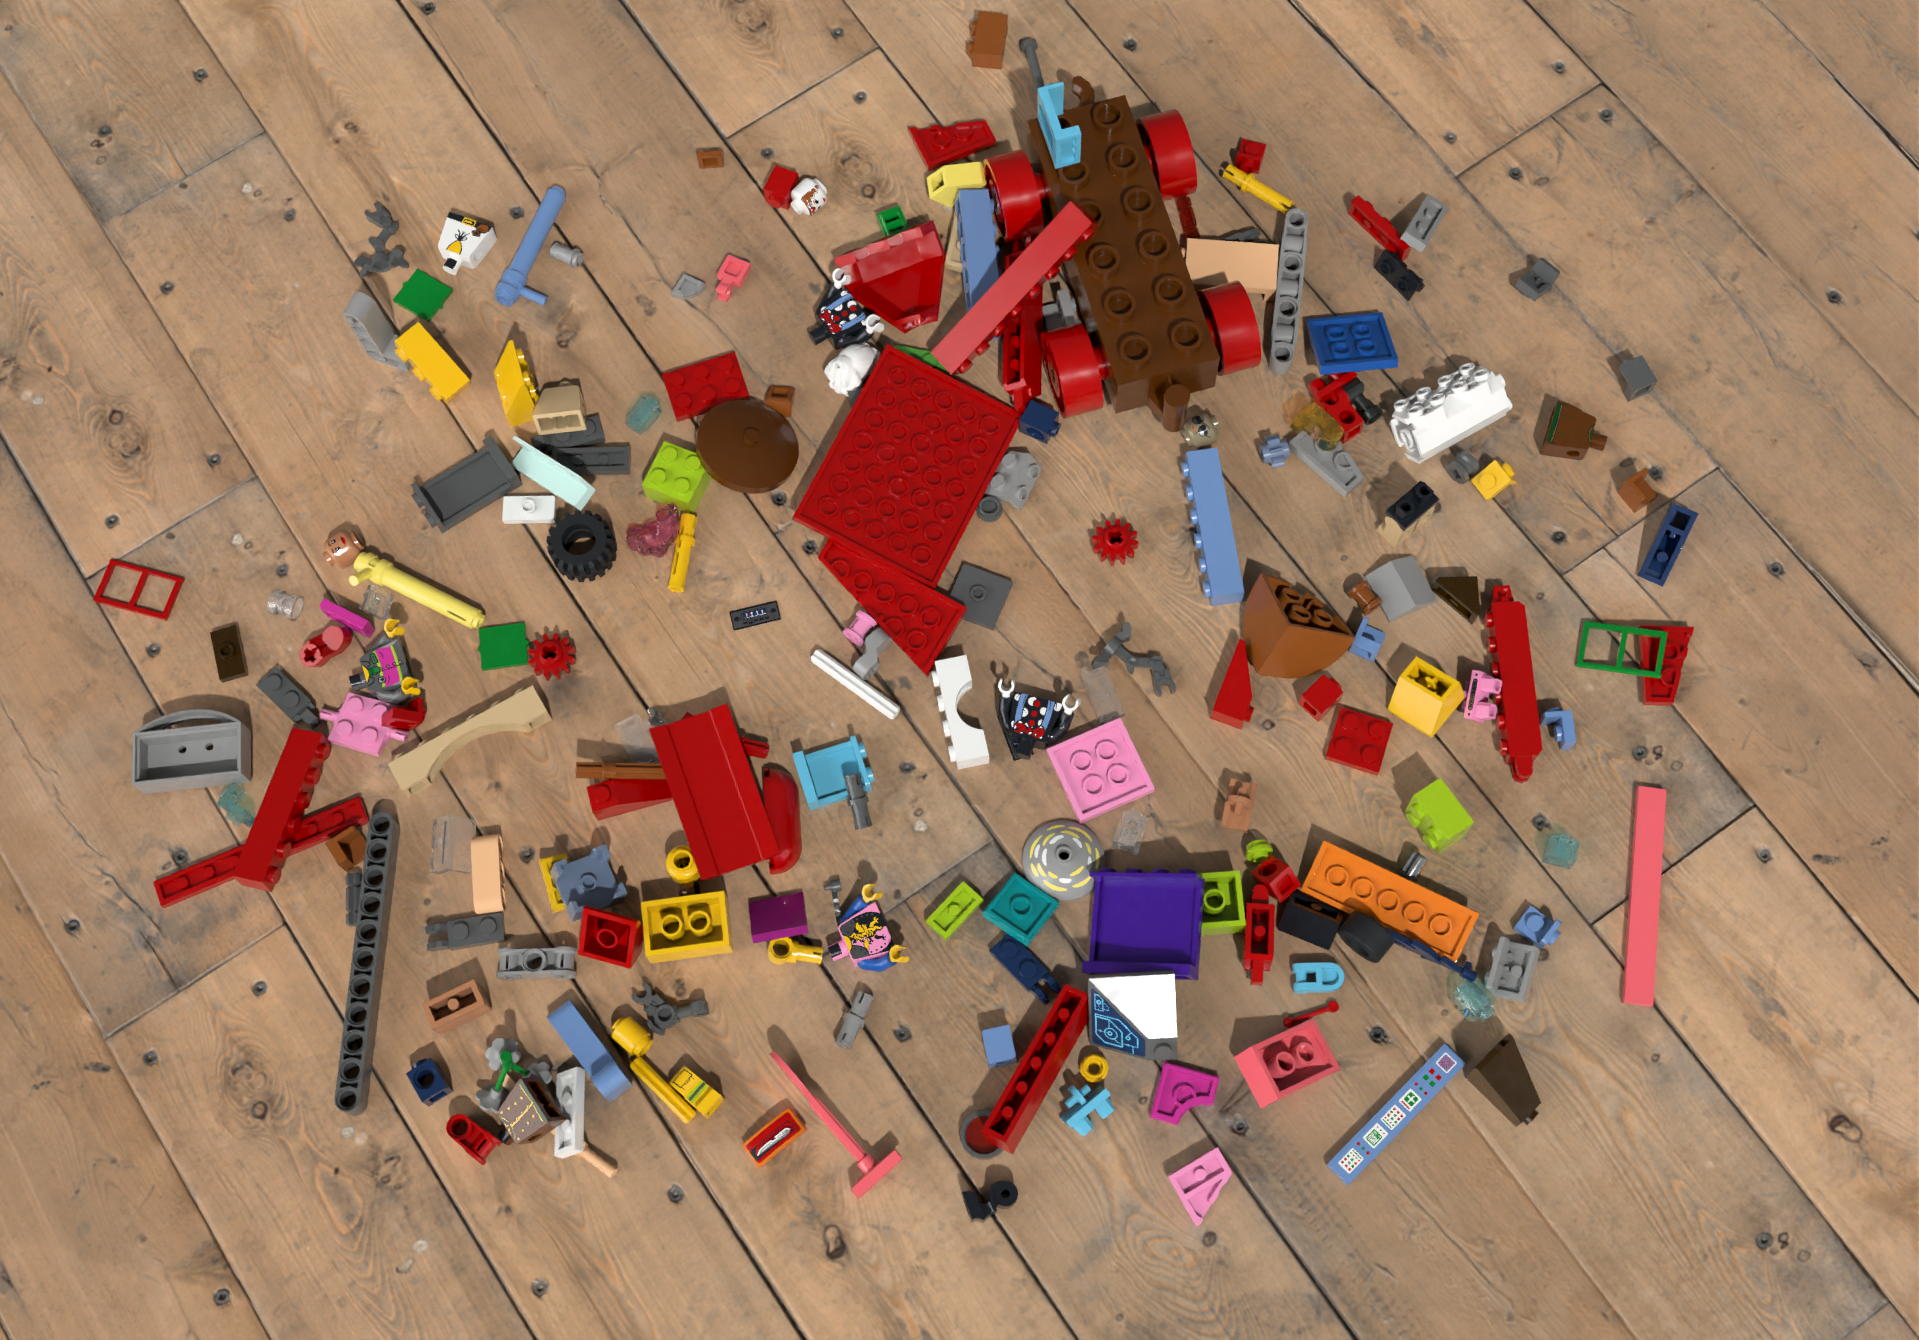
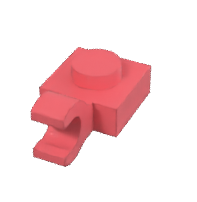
(732, 273)

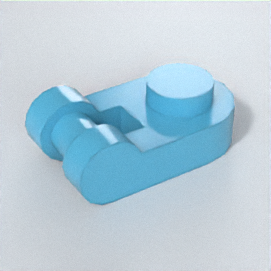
(1328, 977)

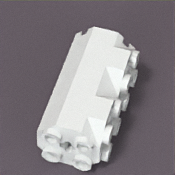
(1454, 411)

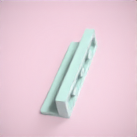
(552, 475)

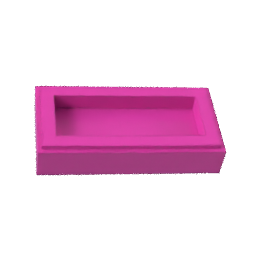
(347, 618)

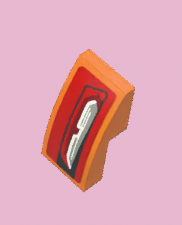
(774, 1137)

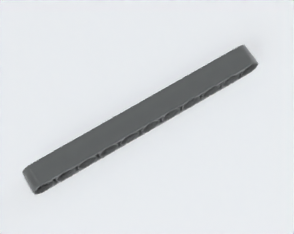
(372, 974)

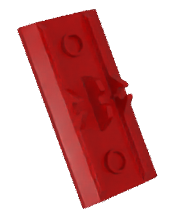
(714, 792)

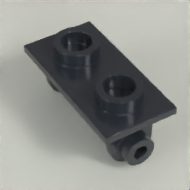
(1395, 272)

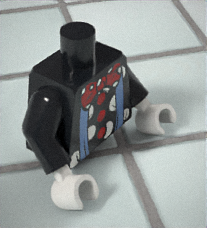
(841, 318)
(1033, 720)

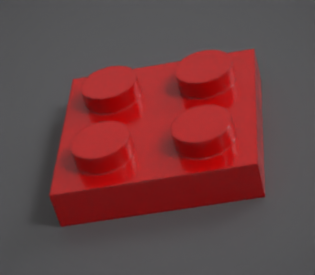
(1359, 741)

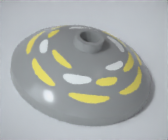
(1061, 878)

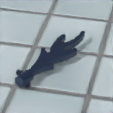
(1428, 954)

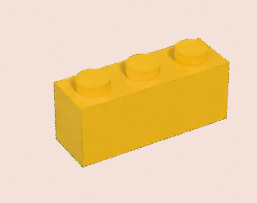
(431, 363)

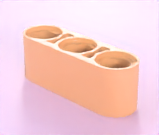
(488, 874)

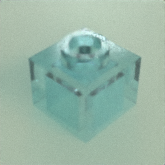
(1561, 851)

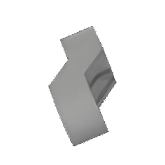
(875, 644)

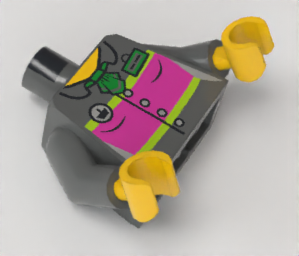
(387, 668)

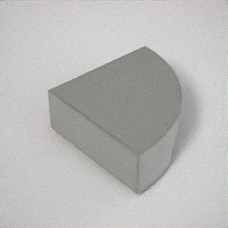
(688, 287)

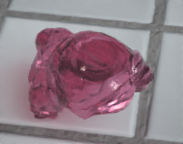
(657, 535)

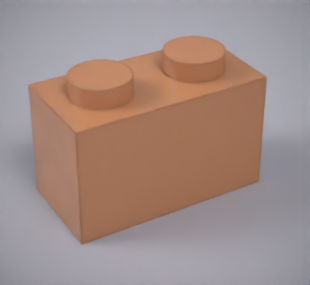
(456, 1007)

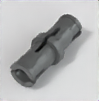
(857, 801)

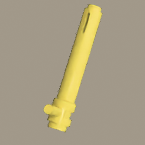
(384, 573)

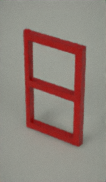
(138, 590)

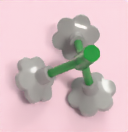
(503, 1056)

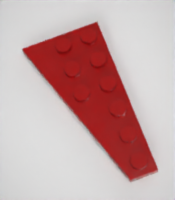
(907, 610)

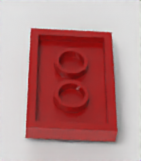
(705, 385)

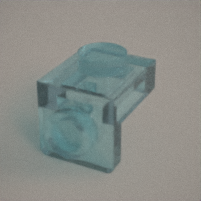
(228, 802)

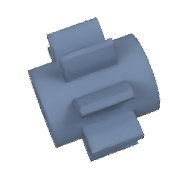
(1274, 451)

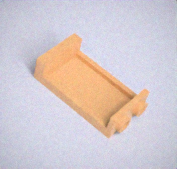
(1223, 262)

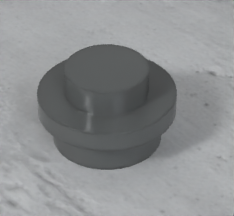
(989, 509)

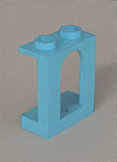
(1062, 143)

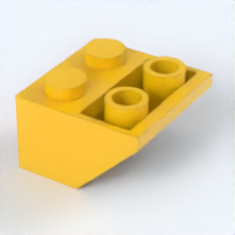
(1425, 697)

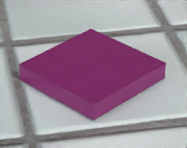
(778, 917)

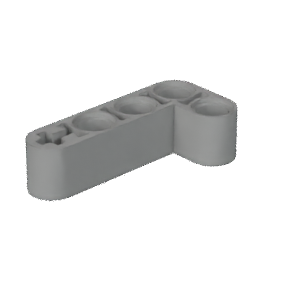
(373, 330)

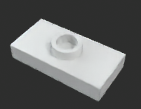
(529, 509)

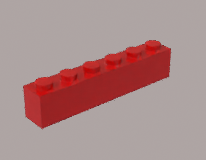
(282, 810)
(1037, 1070)

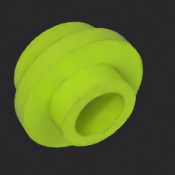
(1258, 851)

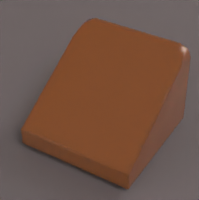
(710, 159)
(780, 399)

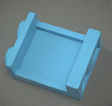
(823, 772)

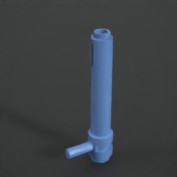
(515, 276)

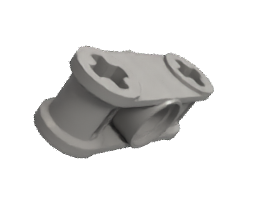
(517, 963)

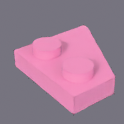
(1200, 1183)

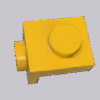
(1494, 479)

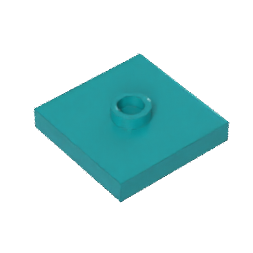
(1021, 909)

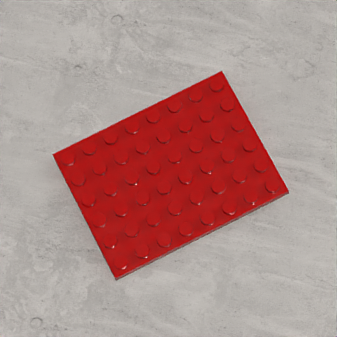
(908, 467)

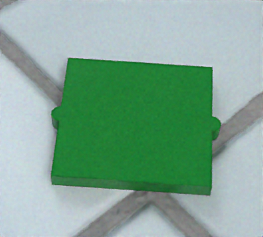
(422, 295)
(503, 646)

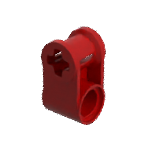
(476, 1141)

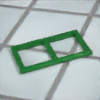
(1625, 631)

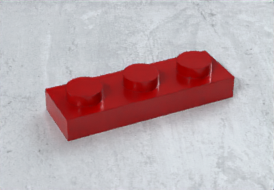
(1378, 227)

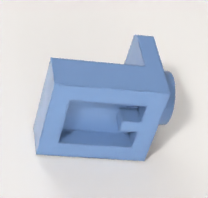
(1563, 726)
(1537, 928)

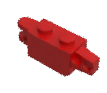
(1258, 934)

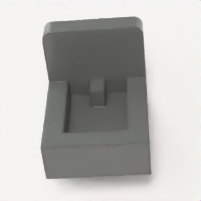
(1538, 280)

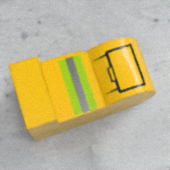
(696, 1092)

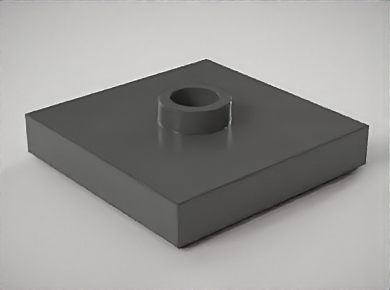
(981, 595)

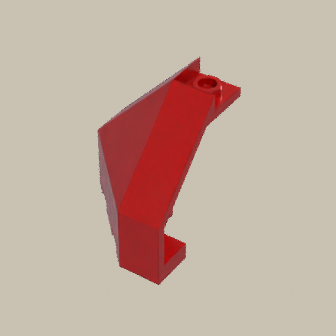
(898, 276)

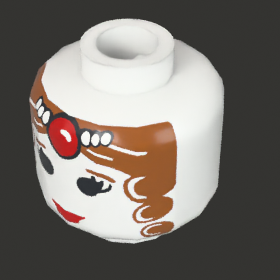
(808, 196)

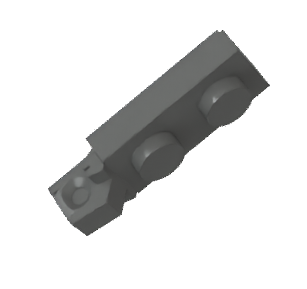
(574, 439)
(288, 698)

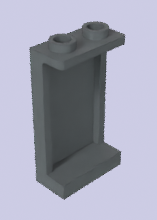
(467, 487)

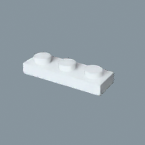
(570, 1100)

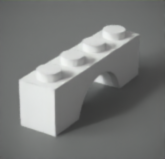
(968, 743)

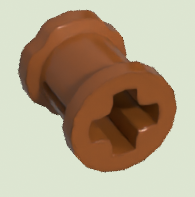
(1365, 597)

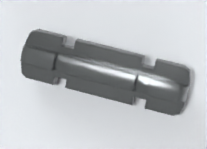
(353, 881)

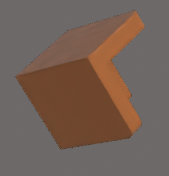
(1637, 491)
(348, 848)

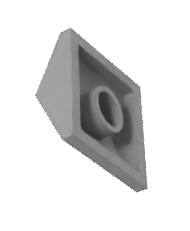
(1400, 587)

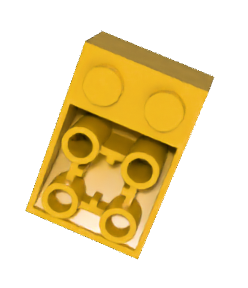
(516, 386)

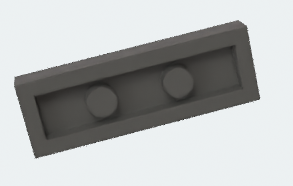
(595, 460)

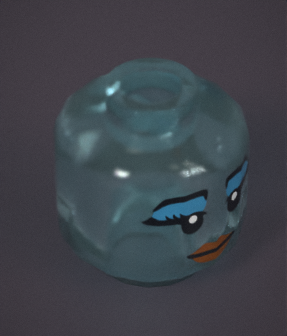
(1474, 1000)

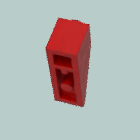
(1235, 695)
(626, 795)

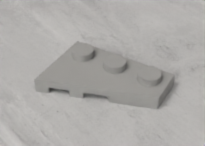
(1333, 466)

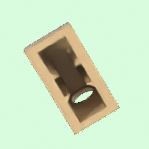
(560, 410)

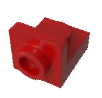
(1250, 156)
(405, 717)

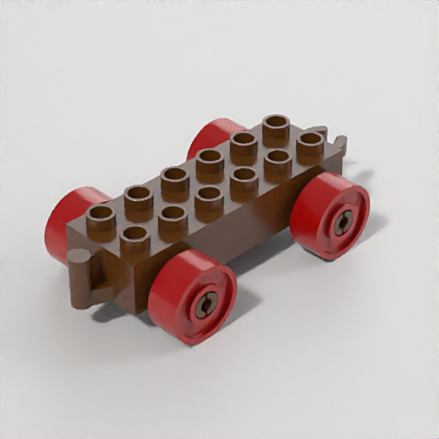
(1130, 279)

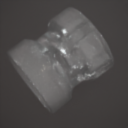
(287, 605)

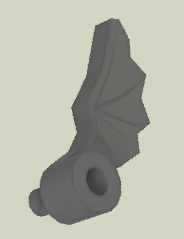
(836, 887)

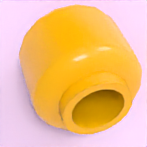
(676, 860)

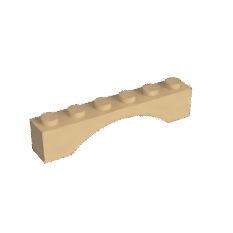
(420, 767)

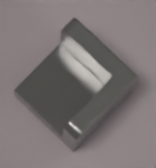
(1638, 376)

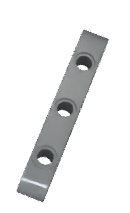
(1288, 291)

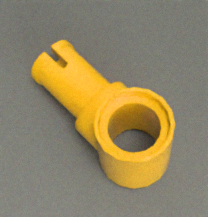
(795, 953)

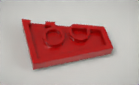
(948, 144)
(1663, 690)

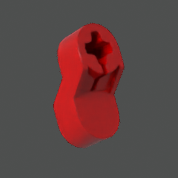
(325, 646)

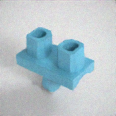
(1095, 1100)

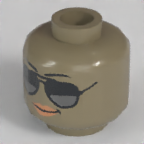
(1201, 430)

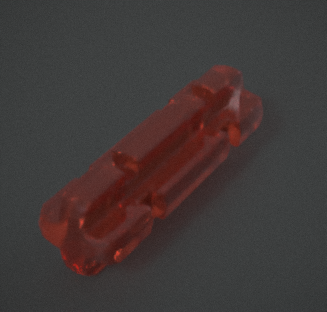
(1187, 217)

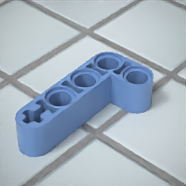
(589, 1051)

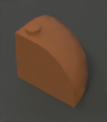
(1290, 631)

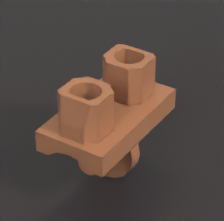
(1238, 805)

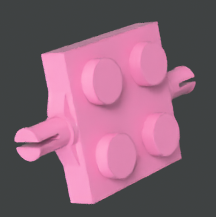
(359, 725)

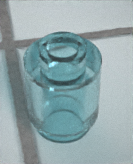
(643, 414)

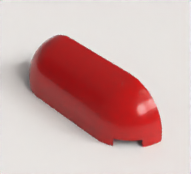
(783, 812)

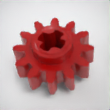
(1117, 550)
(544, 664)

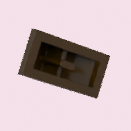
(1460, 594)

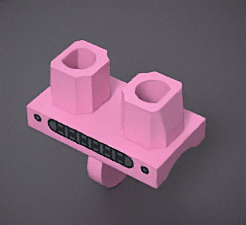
(1477, 695)

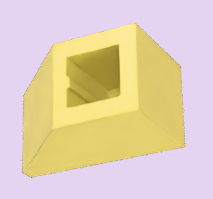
(949, 179)

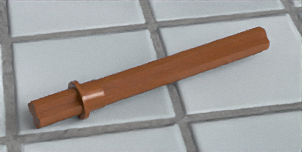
(611, 770)

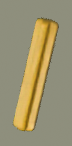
(663, 1090)

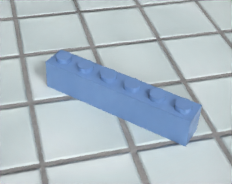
(977, 243)
(1213, 527)

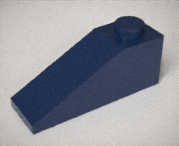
(1667, 543)

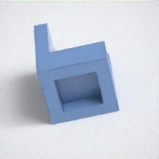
(1367, 641)
(999, 1046)

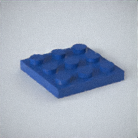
(1351, 343)

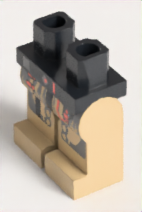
(1408, 514)

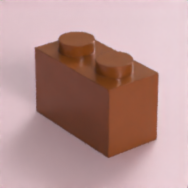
(989, 40)

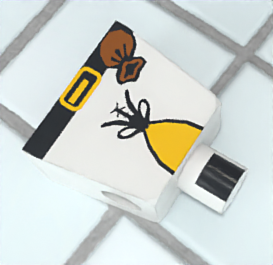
(464, 242)

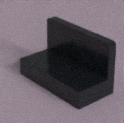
(1310, 920)

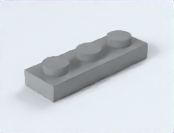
(1424, 223)

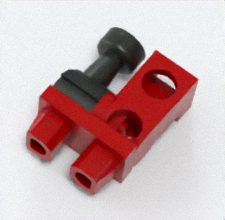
(1338, 401)

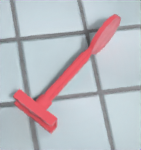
(872, 1169)

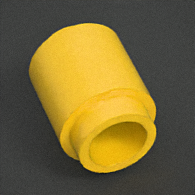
(631, 1036)

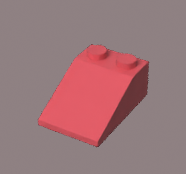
(1286, 1063)

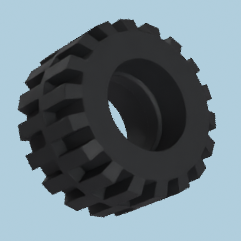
(574, 528)

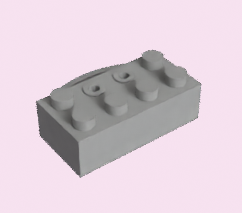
(162, 766)

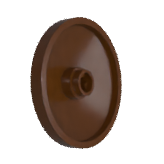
(747, 446)

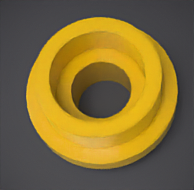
(1094, 1059)

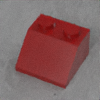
(610, 937)

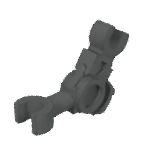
(667, 1015)

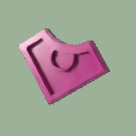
(1180, 1091)

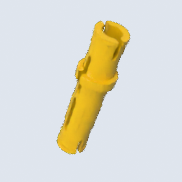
(1258, 189)
(681, 558)

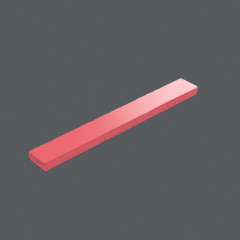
(1644, 896)

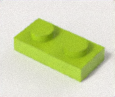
(954, 911)

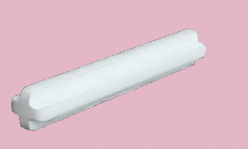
(855, 684)

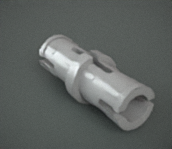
(854, 1020)

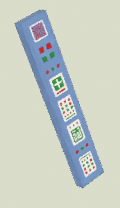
(1395, 1114)

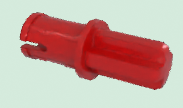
(754, 748)

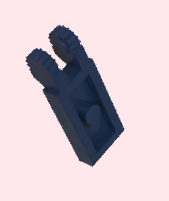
(1024, 967)

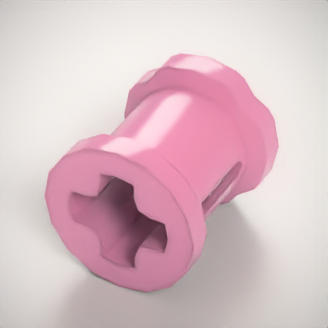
(859, 628)

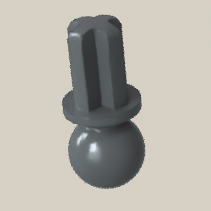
(1412, 866)

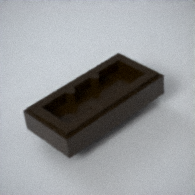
(229, 653)

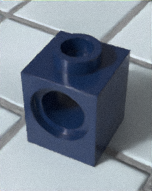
(1039, 422)
(433, 1092)

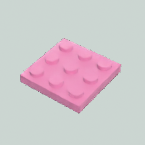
(1100, 770)

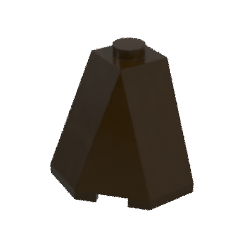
(1506, 1082)

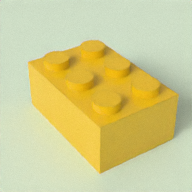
(686, 927)

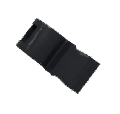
(1002, 1195)

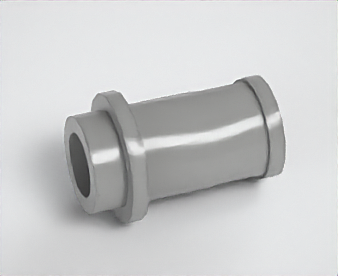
(571, 256)

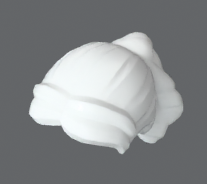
(851, 367)

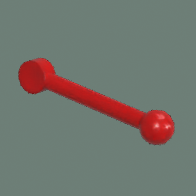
(1332, 1007)

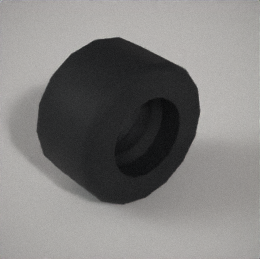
(1366, 936)

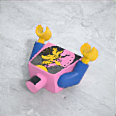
(866, 936)

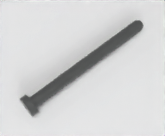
(1029, 47)

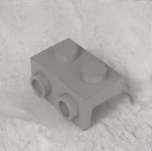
(1060, 313)
(1014, 478)
(1511, 970)

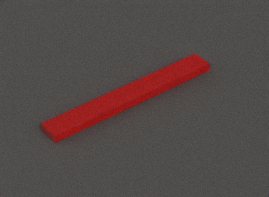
(220, 868)

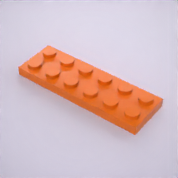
(1390, 899)

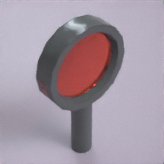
(974, 1140)

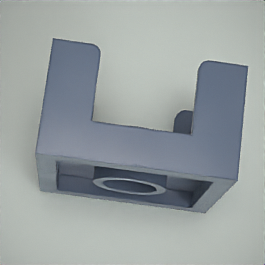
(587, 883)

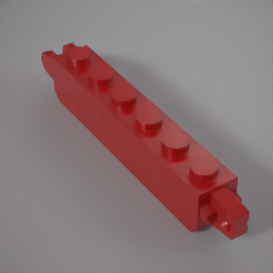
(1023, 345)
(1513, 666)

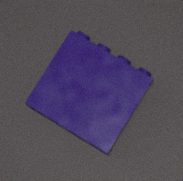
(1146, 922)

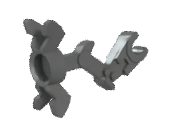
(381, 261)
(1159, 674)

